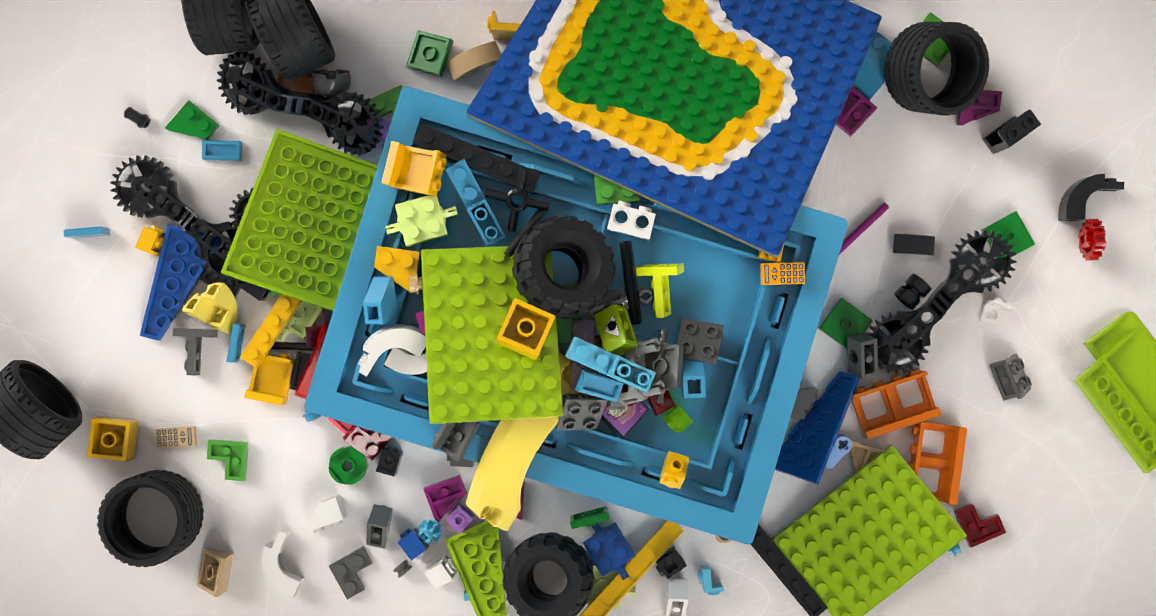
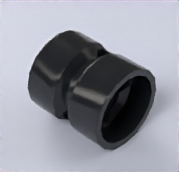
(912, 292)

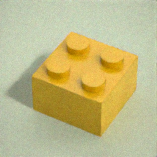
(525, 329)
(112, 438)

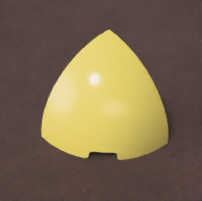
(214, 307)

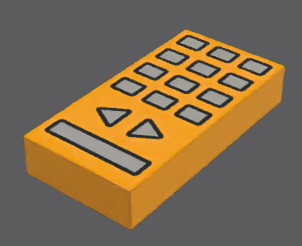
(782, 273)

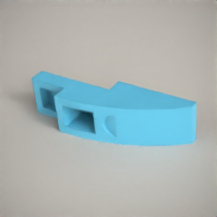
(610, 364)

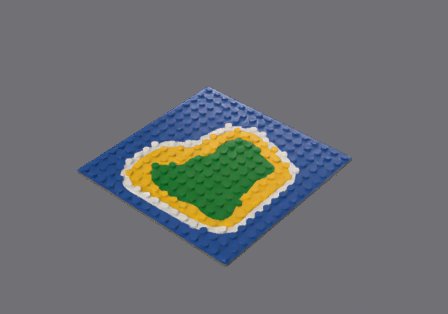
(685, 99)

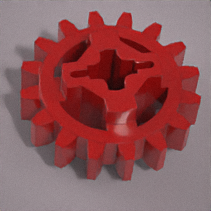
(1092, 239)

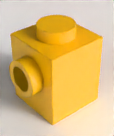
(674, 470)

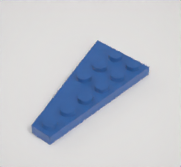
(174, 280)
(812, 439)

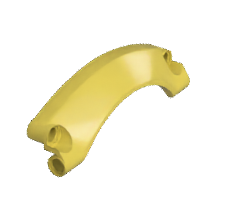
(506, 459)

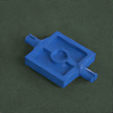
(609, 550)

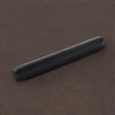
(630, 282)

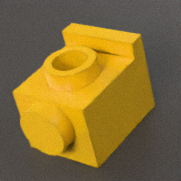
(151, 240)

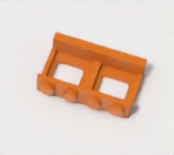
(896, 415)
(947, 463)

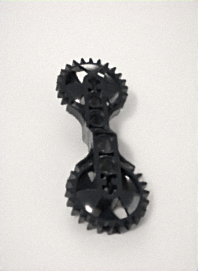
(264, 93)
(136, 199)
(942, 299)

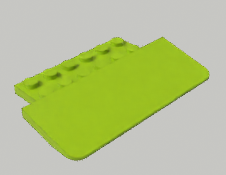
(1124, 385)

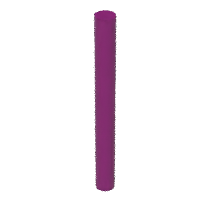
(862, 227)

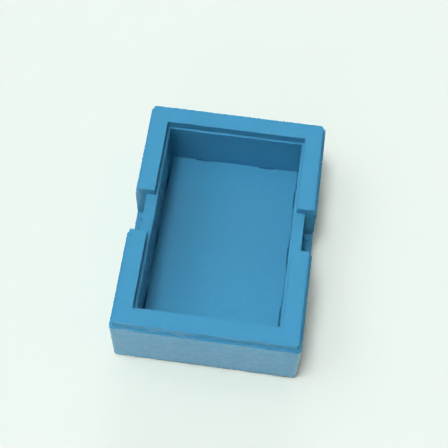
(747, 392)

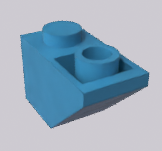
(380, 301)
(693, 379)

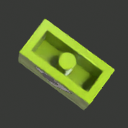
(615, 330)

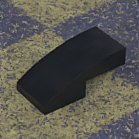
(914, 244)

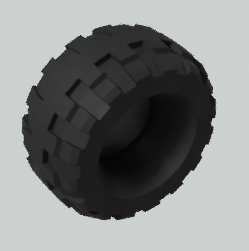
(586, 249)
(522, 589)

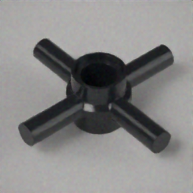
(515, 208)

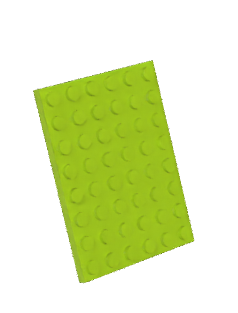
(301, 220)
(467, 372)
(869, 536)

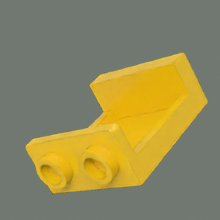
(499, 30)
(414, 169)
(272, 379)

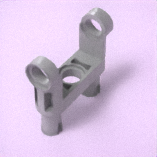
(635, 395)

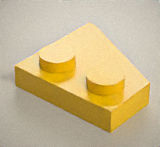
(397, 264)

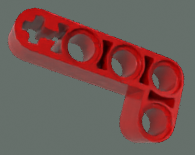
(305, 381)

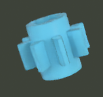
(430, 531)

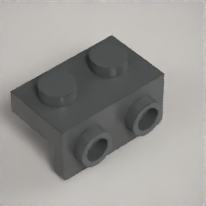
(455, 438)

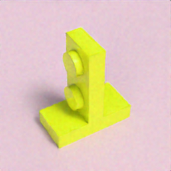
(660, 284)

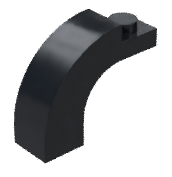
(1074, 200)

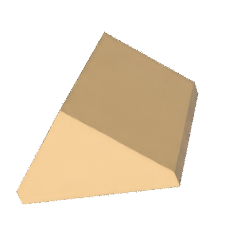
(215, 571)

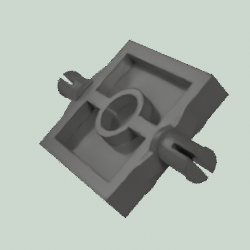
(666, 364)

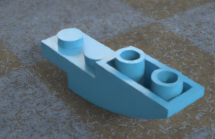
(475, 202)

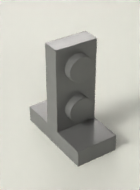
(193, 347)

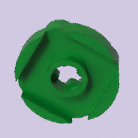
(337, 464)

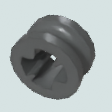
(402, 568)

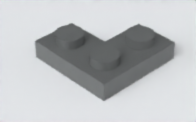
(345, 571)

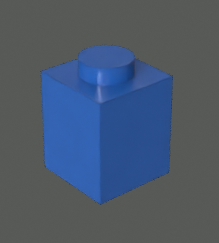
(412, 544)

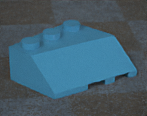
(871, 73)

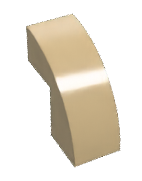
(474, 59)

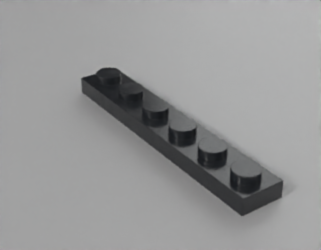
(475, 157)
(787, 573)

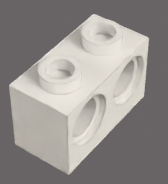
(630, 226)

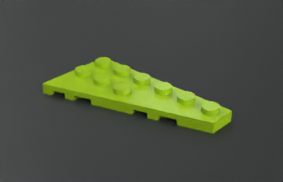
(480, 567)

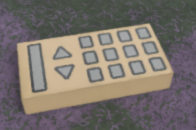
(176, 437)

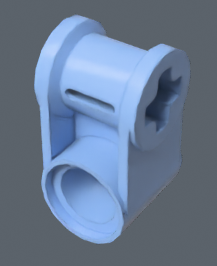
(838, 451)

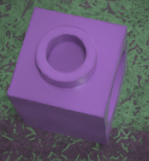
(460, 518)

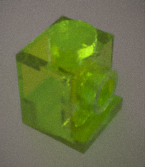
(677, 419)

